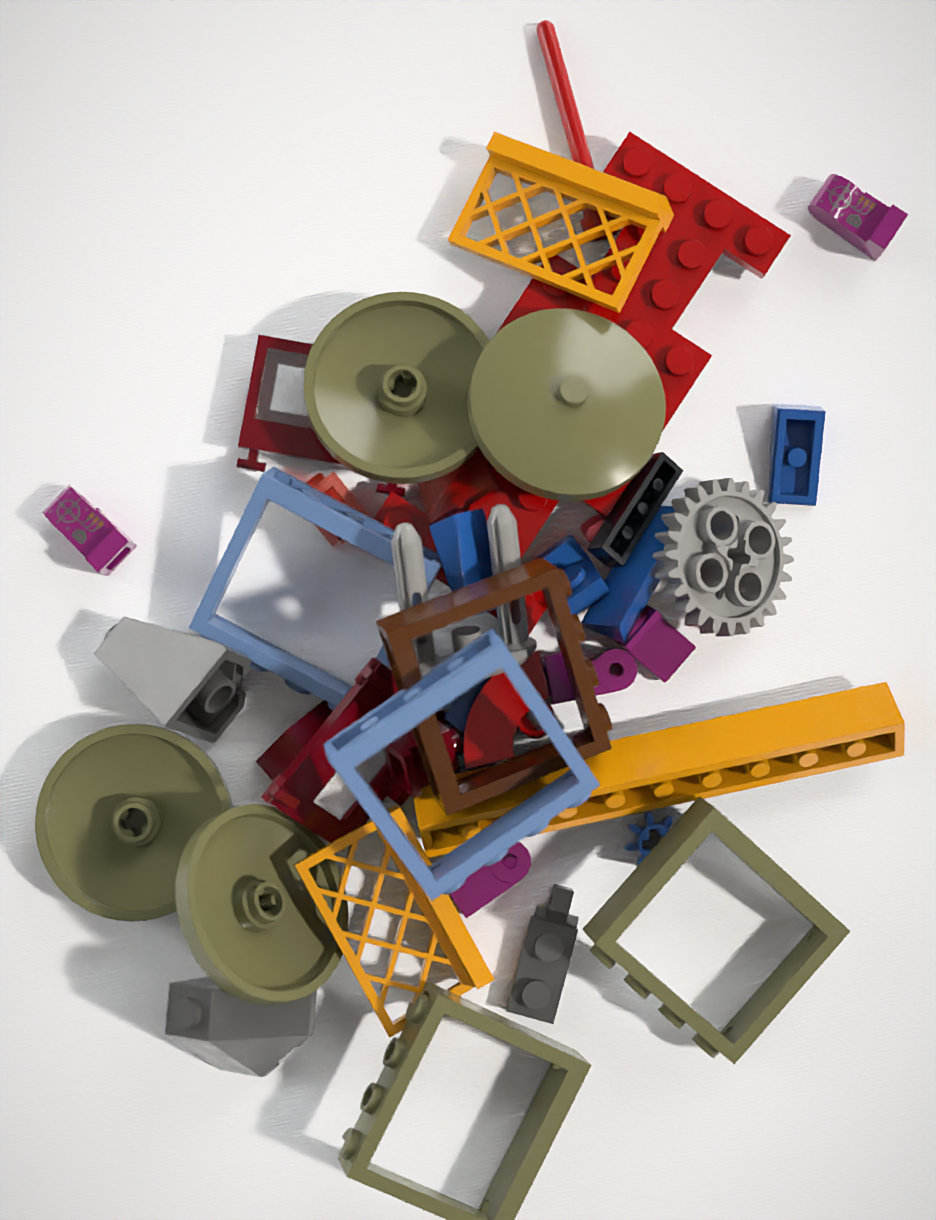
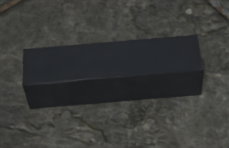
(635, 510)

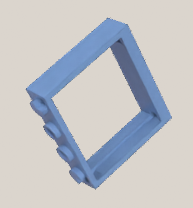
(326, 513)
(423, 699)

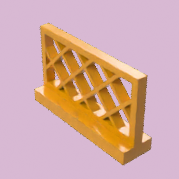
(585, 189)
(439, 914)

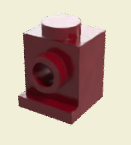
(406, 764)

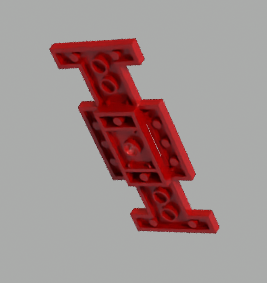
(701, 230)

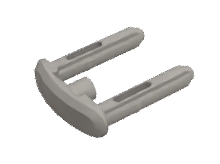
(504, 556)

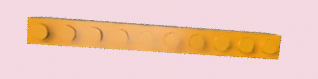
(700, 761)

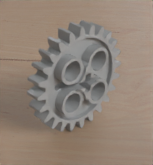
(737, 557)

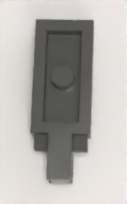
(545, 958)

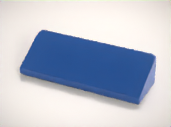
(629, 586)

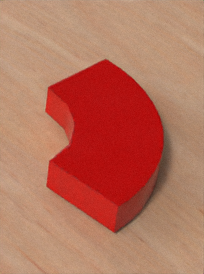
(496, 715)

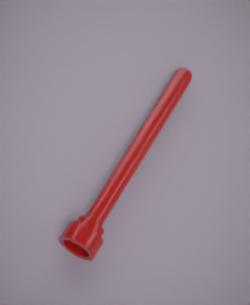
(568, 112)

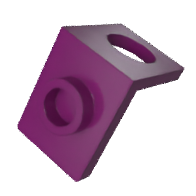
(658, 644)

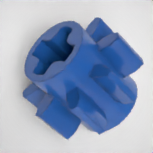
(642, 834)

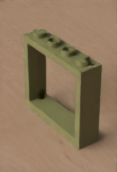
(648, 880)
(530, 1142)

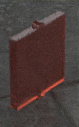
(457, 489)

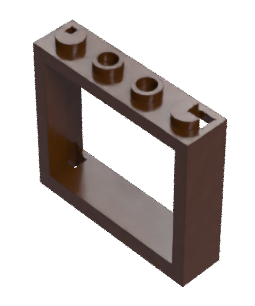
(401, 627)

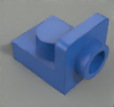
(581, 571)

